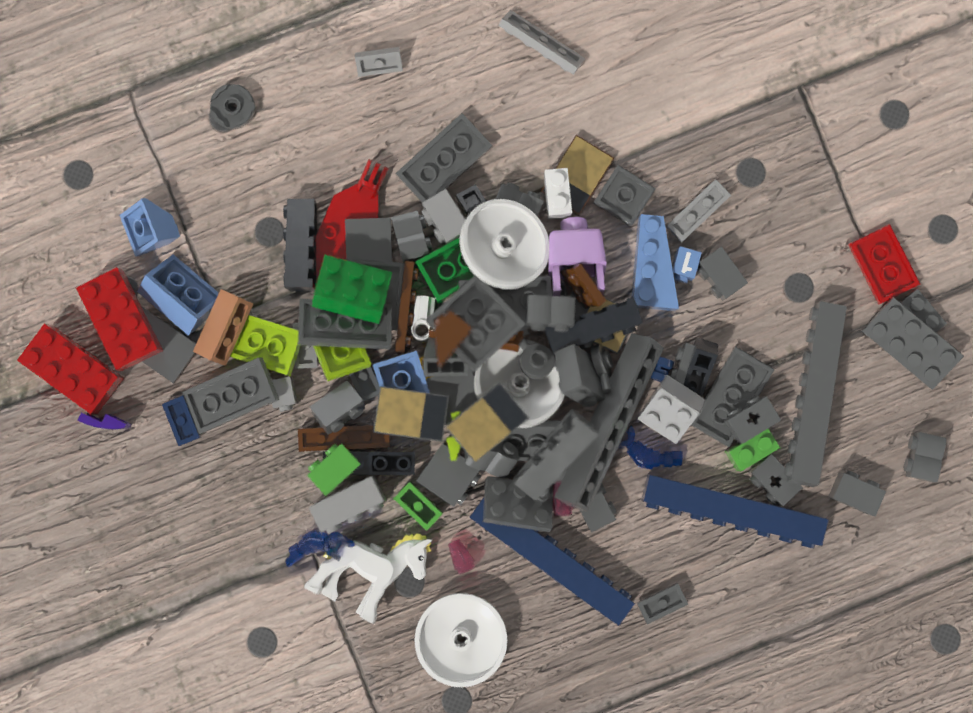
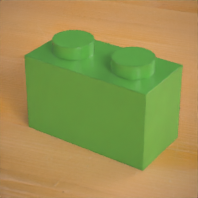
(752, 451)
(332, 469)
(418, 505)

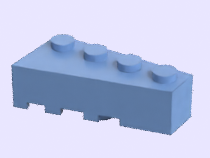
(653, 271)

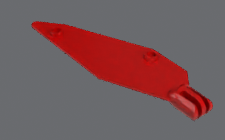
(352, 203)

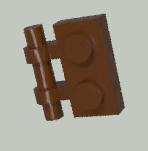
(583, 286)

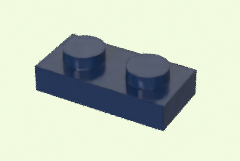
(180, 421)

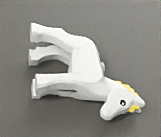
(373, 566)

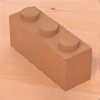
(223, 327)

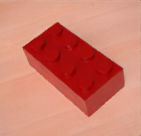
(119, 319)
(70, 369)

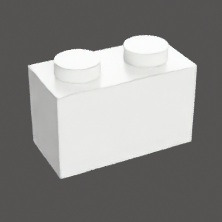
(557, 193)

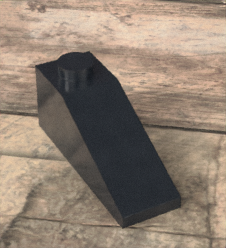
(701, 365)

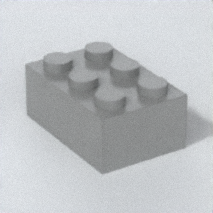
(348, 505)

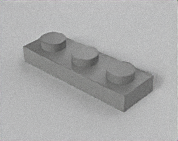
(698, 210)

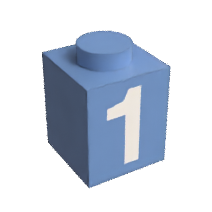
(685, 264)

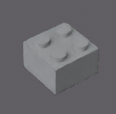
(445, 217)
(671, 409)

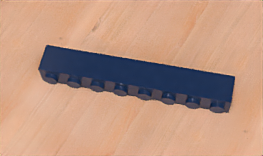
(734, 510)
(562, 567)

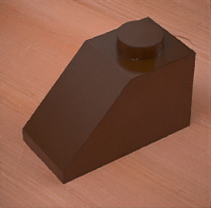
(449, 335)

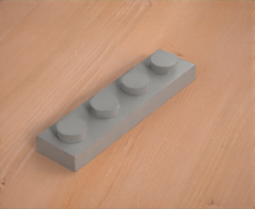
(542, 42)

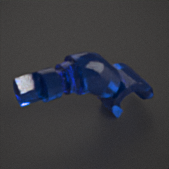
(647, 457)
(318, 542)

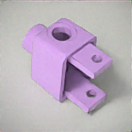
(574, 246)

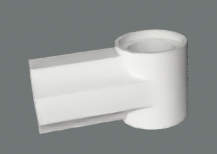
(423, 310)

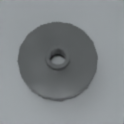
(224, 98)

